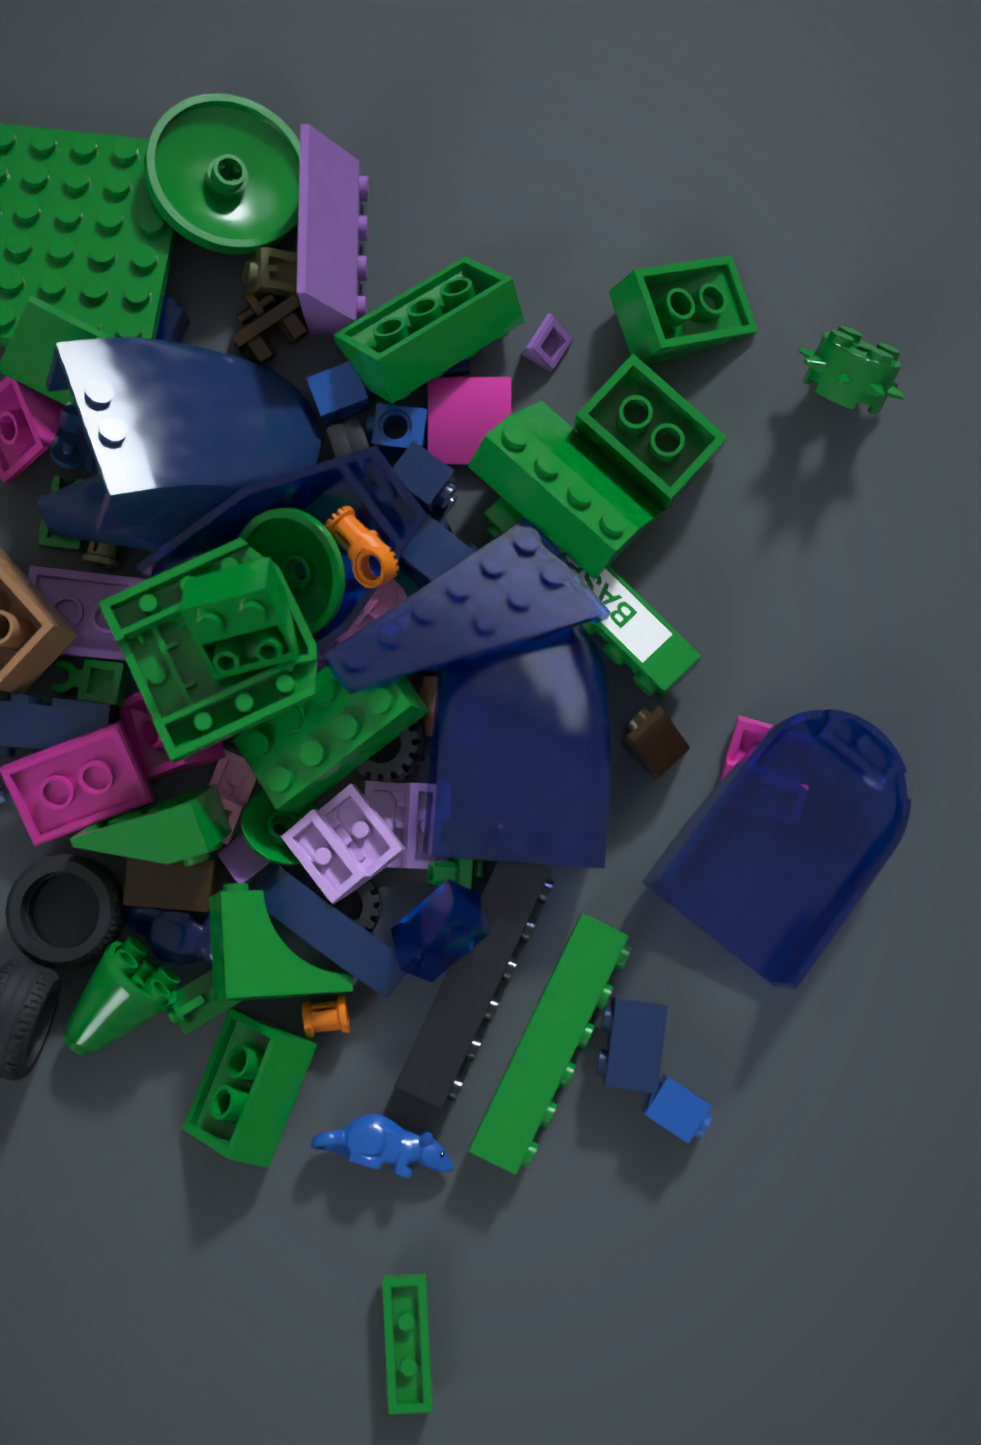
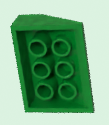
(564, 486)

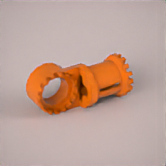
(361, 544)

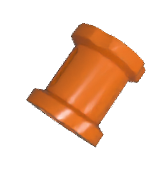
(326, 1016)

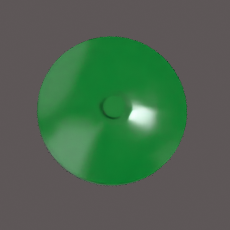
(224, 173)

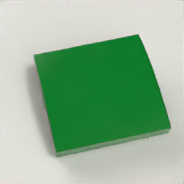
(34, 342)

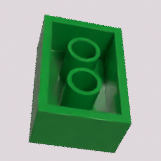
(649, 431)

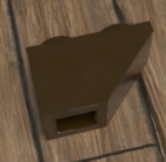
(654, 741)

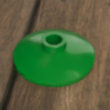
(259, 826)

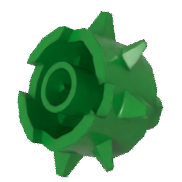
(853, 370)

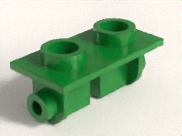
(196, 1004)

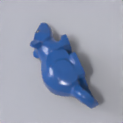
(378, 1139)

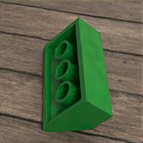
(430, 328)

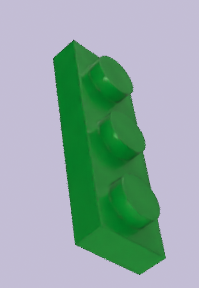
(407, 1343)

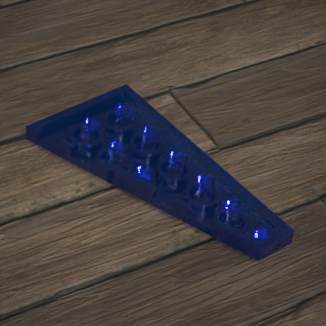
(479, 607)

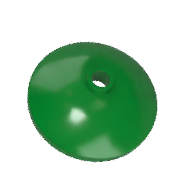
(297, 541)

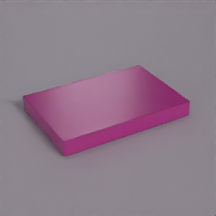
(77, 783)

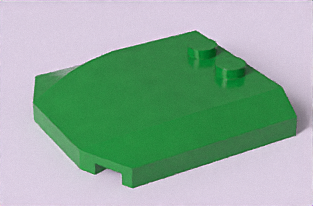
(172, 675)

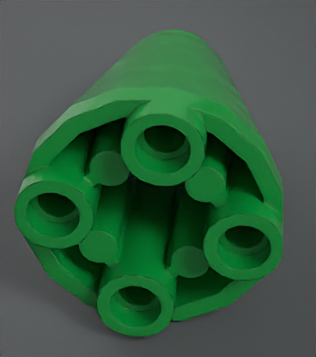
(120, 997)

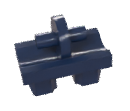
(71, 444)

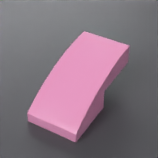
(235, 786)

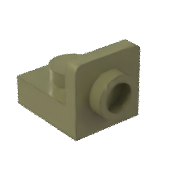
(271, 272)

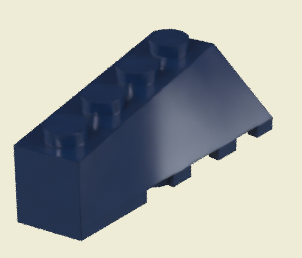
(38, 724)

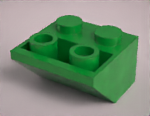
(240, 618)

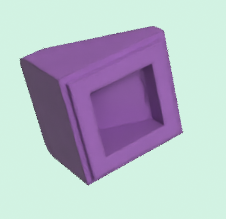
(242, 860)

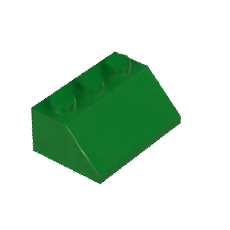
(249, 1088)

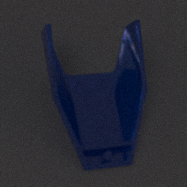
(354, 480)

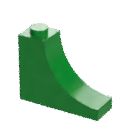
(253, 959)

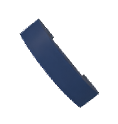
(330, 931)

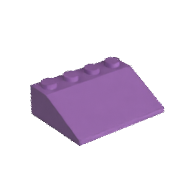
(330, 234)

